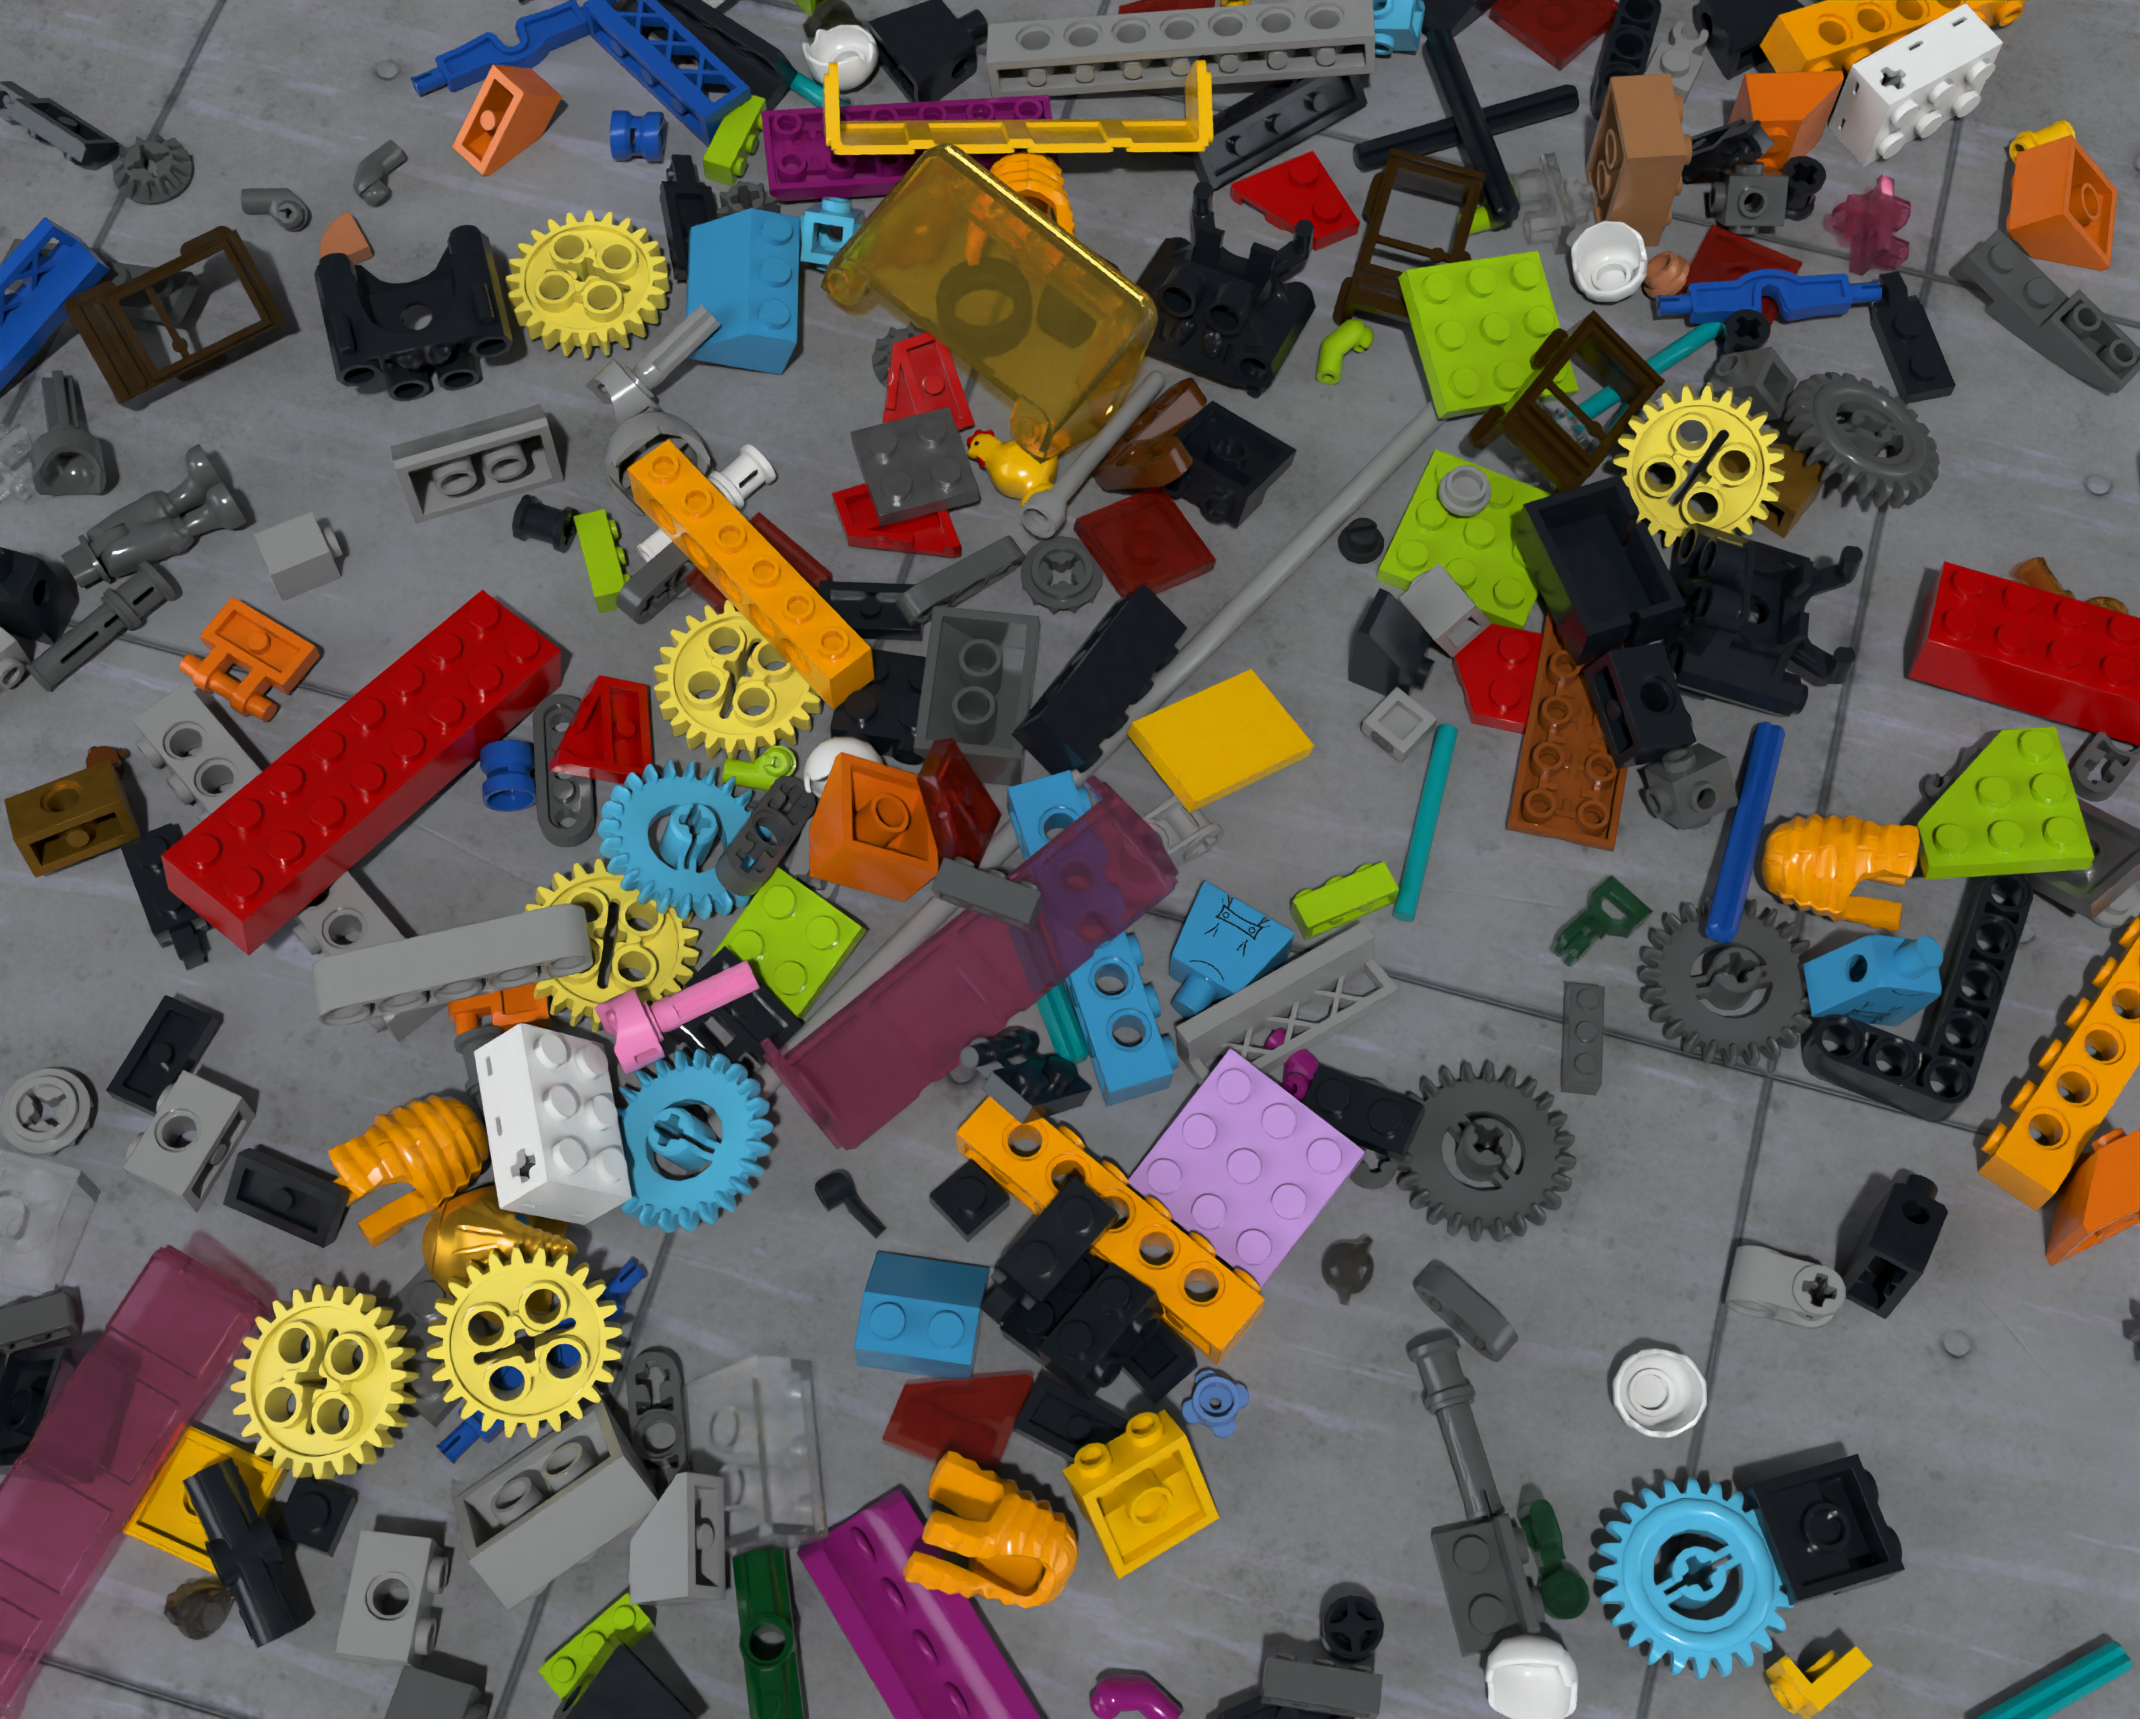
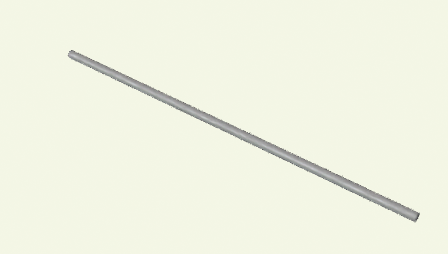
(1165, 681)

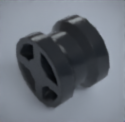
(1352, 1618)

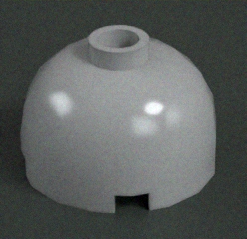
(639, 437)

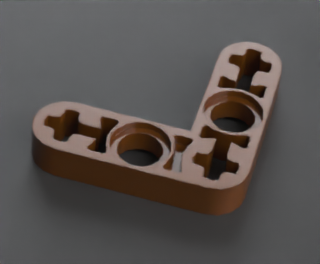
(1147, 451)

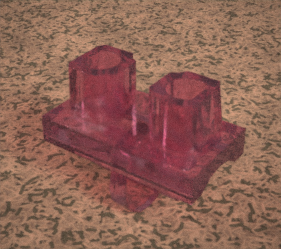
(1869, 225)

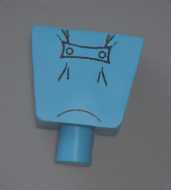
(1224, 950)
(1875, 979)

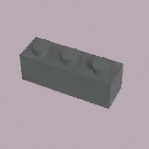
(988, 893)
(1583, 1039)
(38, 1322)
(1321, 1687)

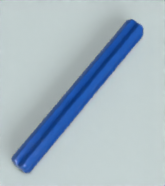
(1745, 833)

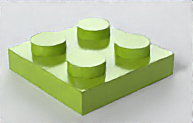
(792, 941)

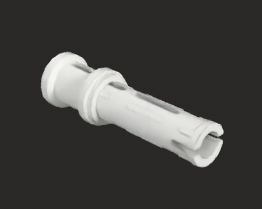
(733, 482)

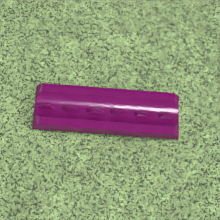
(807, 169)
(914, 1642)

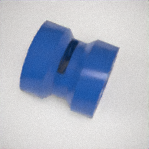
(637, 135)
(508, 775)

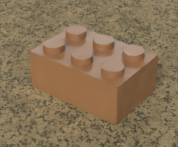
(1639, 154)

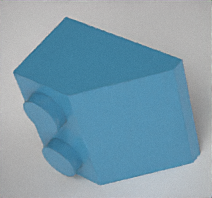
(921, 1316)

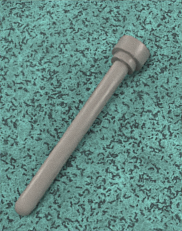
(1046, 509)

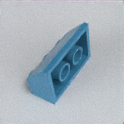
(748, 281)

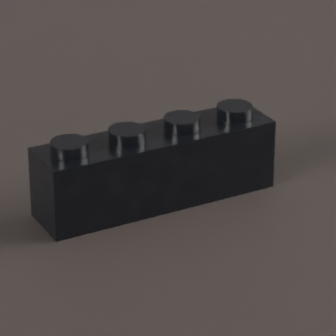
(1101, 682)

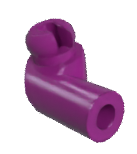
(1298, 1069)
(1131, 1693)

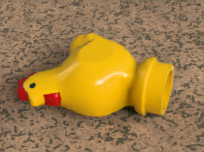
(1010, 467)

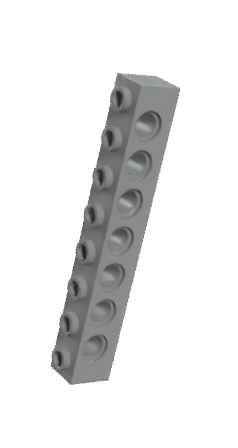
(1162, 46)
(183, 723)

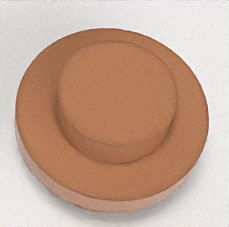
(1665, 274)

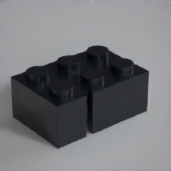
(1586, 576)

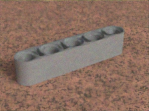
(452, 964)

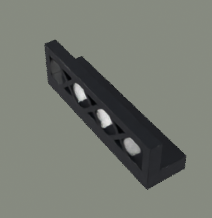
(742, 51)
(1273, 122)

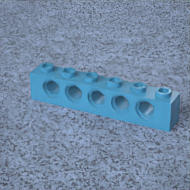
(1120, 1070)

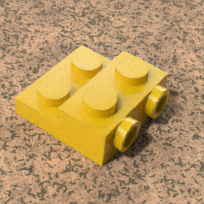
(1141, 1491)

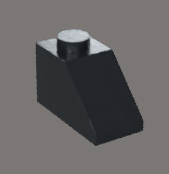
(1391, 649)

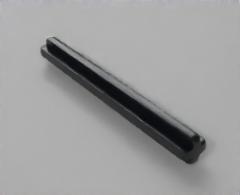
(1472, 125)
(1446, 133)

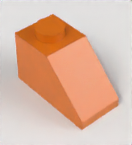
(505, 117)

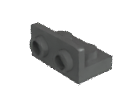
(1488, 1584)

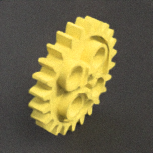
(588, 284)
(1660, 441)
(697, 667)
(658, 953)
(504, 1291)
(369, 1393)

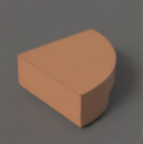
(345, 238)

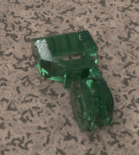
(1600, 923)
(1562, 1592)

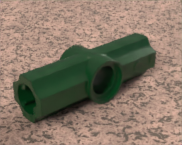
(764, 1608)

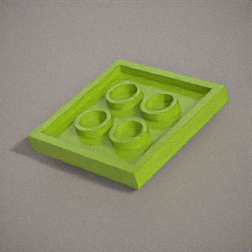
(1480, 329)
(1472, 549)

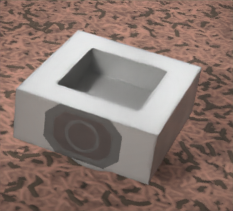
(1399, 724)

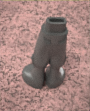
(153, 525)

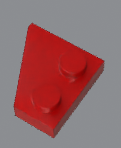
(1299, 192)
(923, 380)
(921, 535)
(1499, 676)
(607, 733)

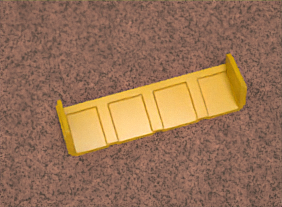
(1035, 135)

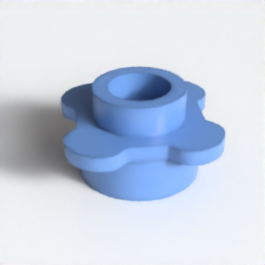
(1212, 1387)

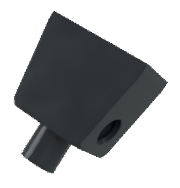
(1738, 30)
(928, 48)
(33, 598)
(1901, 1232)
(620, 1688)

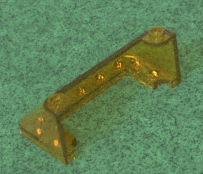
(1003, 295)

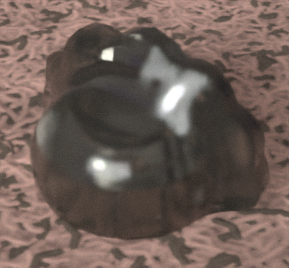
(829, 15)
(1348, 1268)
(195, 1605)

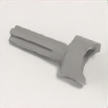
(631, 389)

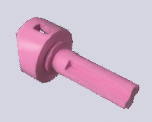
(640, 1026)

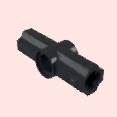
(244, 1552)

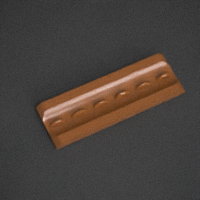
(1565, 768)

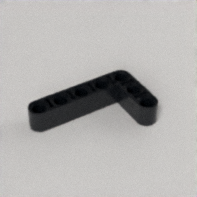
(1953, 1014)

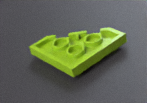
(2008, 813)

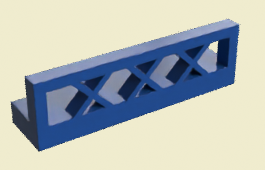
(657, 73)
(48, 281)

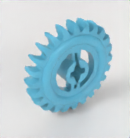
(691, 801)
(658, 1108)
(1647, 1605)

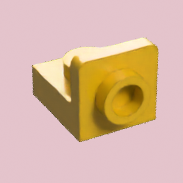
(1829, 1677)

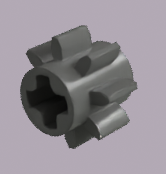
(743, 197)

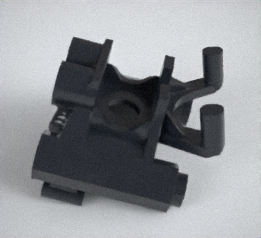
(1224, 309)
(367, 319)
(1744, 661)

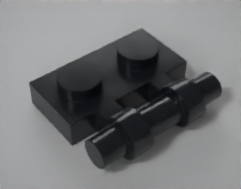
(744, 1019)
(1022, 1080)

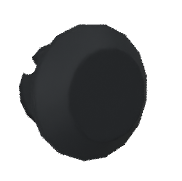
(1361, 541)

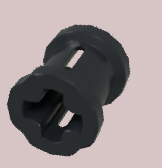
(1804, 181)
(1744, 332)
(544, 523)

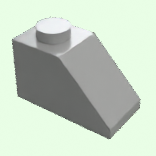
(681, 1545)

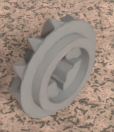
(20, 1111)

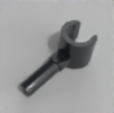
(836, 1190)

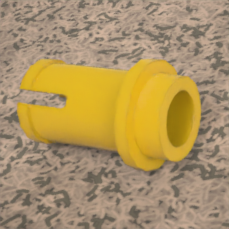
(2029, 139)

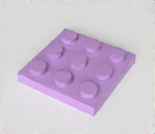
(1247, 1167)

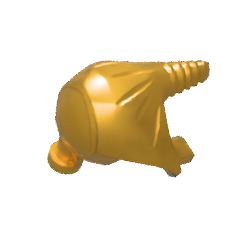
(473, 1225)

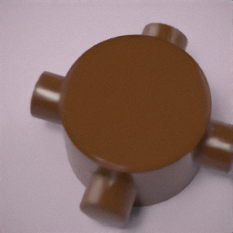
(103, 753)

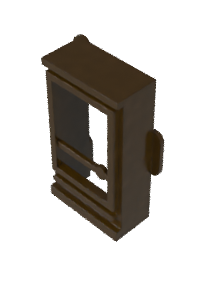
(1377, 287)
(116, 344)
(1539, 434)

